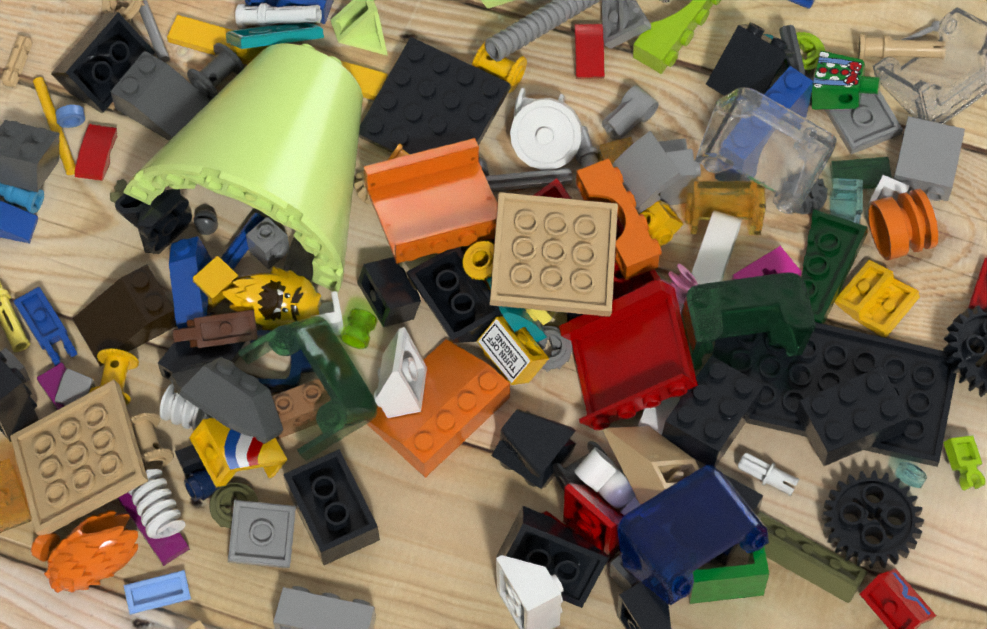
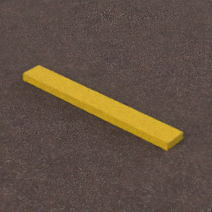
(203, 37)

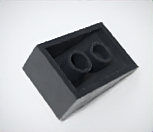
(563, 553)
(643, 609)

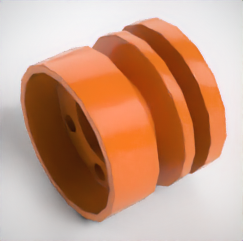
(903, 224)

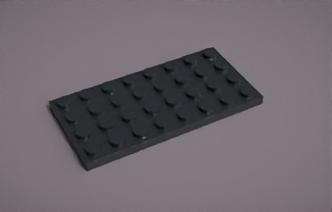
(838, 355)

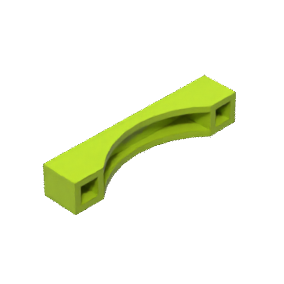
(661, 43)

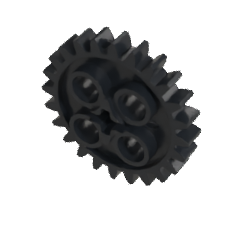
(967, 345)
(892, 503)

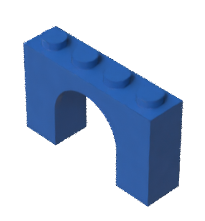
(791, 91)

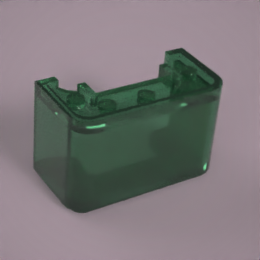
(748, 306)

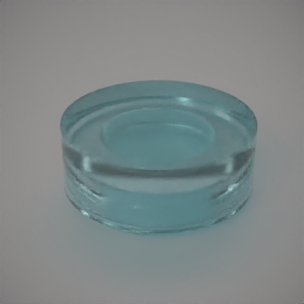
(911, 474)

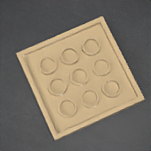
(554, 254)
(78, 458)

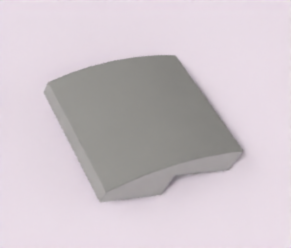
(646, 171)

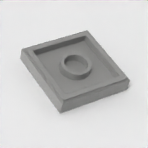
(866, 125)
(261, 534)

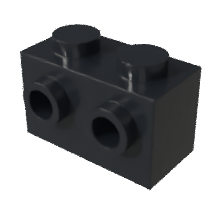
(389, 291)

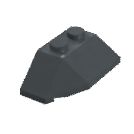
(230, 397)

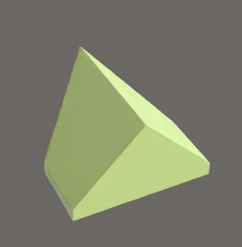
(360, 26)

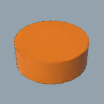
(43, 545)

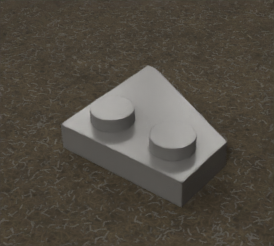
(622, 21)

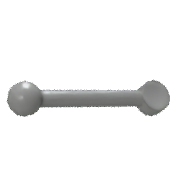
(934, 27)

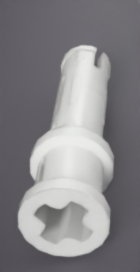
(266, 15)

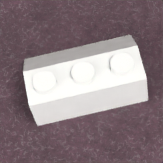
(529, 593)

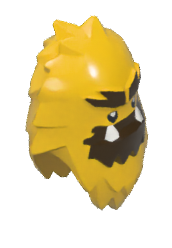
(275, 297)

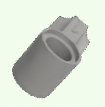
(634, 107)

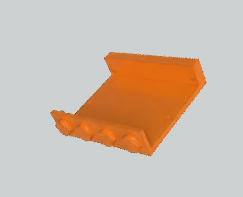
(432, 200)

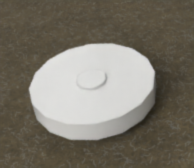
(546, 134)

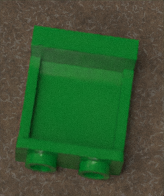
(731, 581)

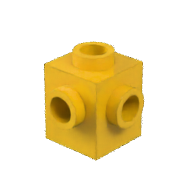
(662, 222)

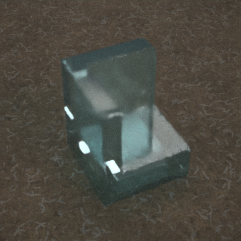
(846, 199)

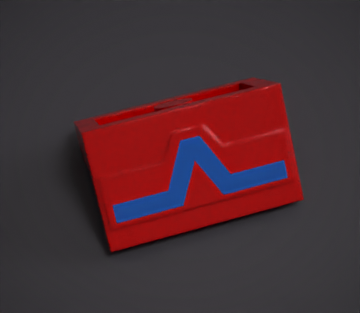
(896, 602)

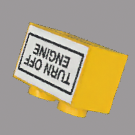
(512, 352)

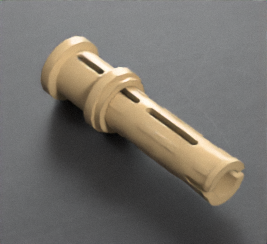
(887, 47)

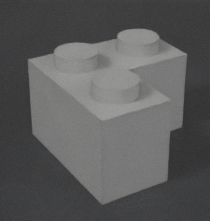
(687, 167)

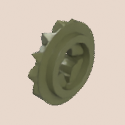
(224, 497)

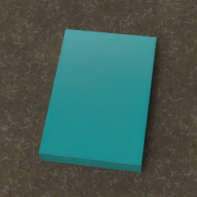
(273, 35)

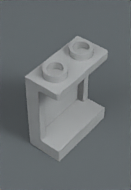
(929, 157)

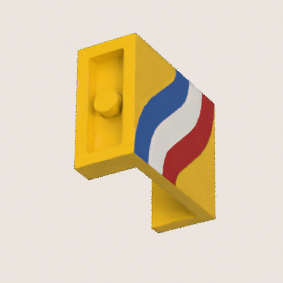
(229, 451)

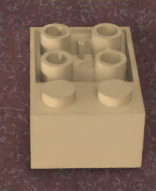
(649, 460)

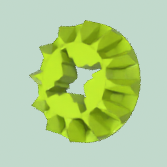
(812, 46)

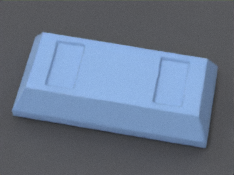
(157, 592)

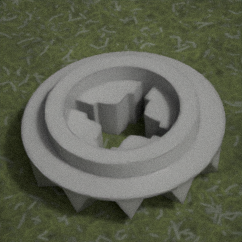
(558, 343)

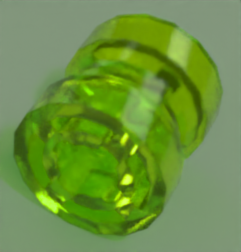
(358, 328)

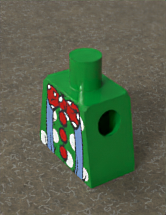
(841, 82)

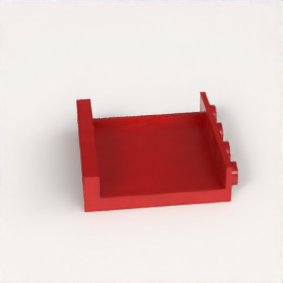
(632, 355)

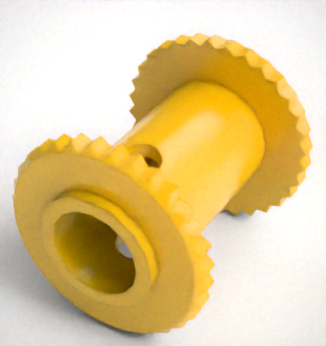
(505, 69)
(479, 261)
(116, 366)

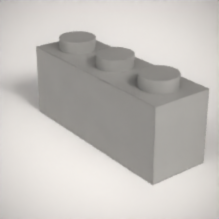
(327, 611)

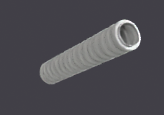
(534, 26)

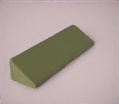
(811, 560)

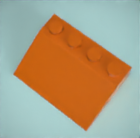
(456, 402)

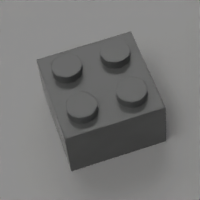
(27, 155)

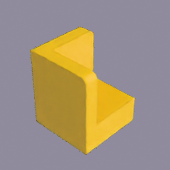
(215, 279)

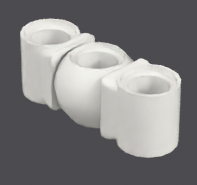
(603, 476)

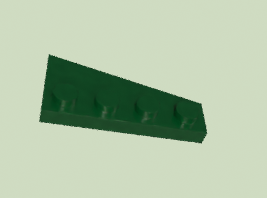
(828, 259)

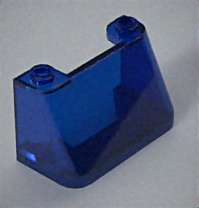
(685, 530)

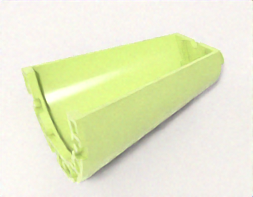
(279, 143)

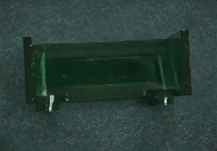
(351, 399)

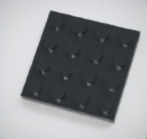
(432, 102)

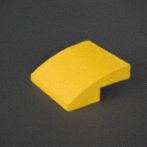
(877, 299)

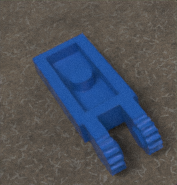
(44, 323)

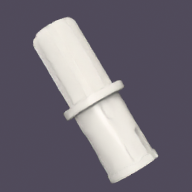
(767, 473)

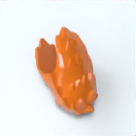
(91, 552)

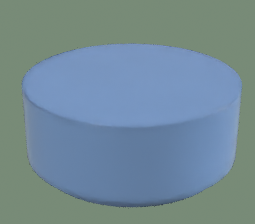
(70, 116)

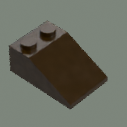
(126, 314)

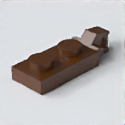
(218, 329)

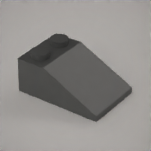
(157, 96)

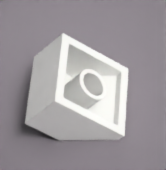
(401, 377)

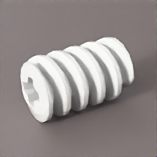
(180, 410)
(156, 507)

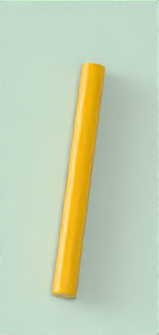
(49, 111)

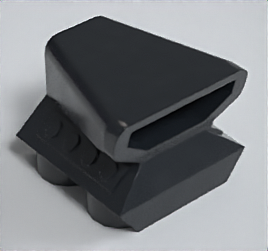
(159, 222)
(533, 445)

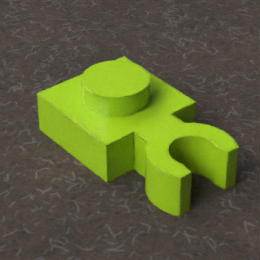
(966, 458)

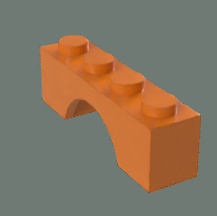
(634, 248)

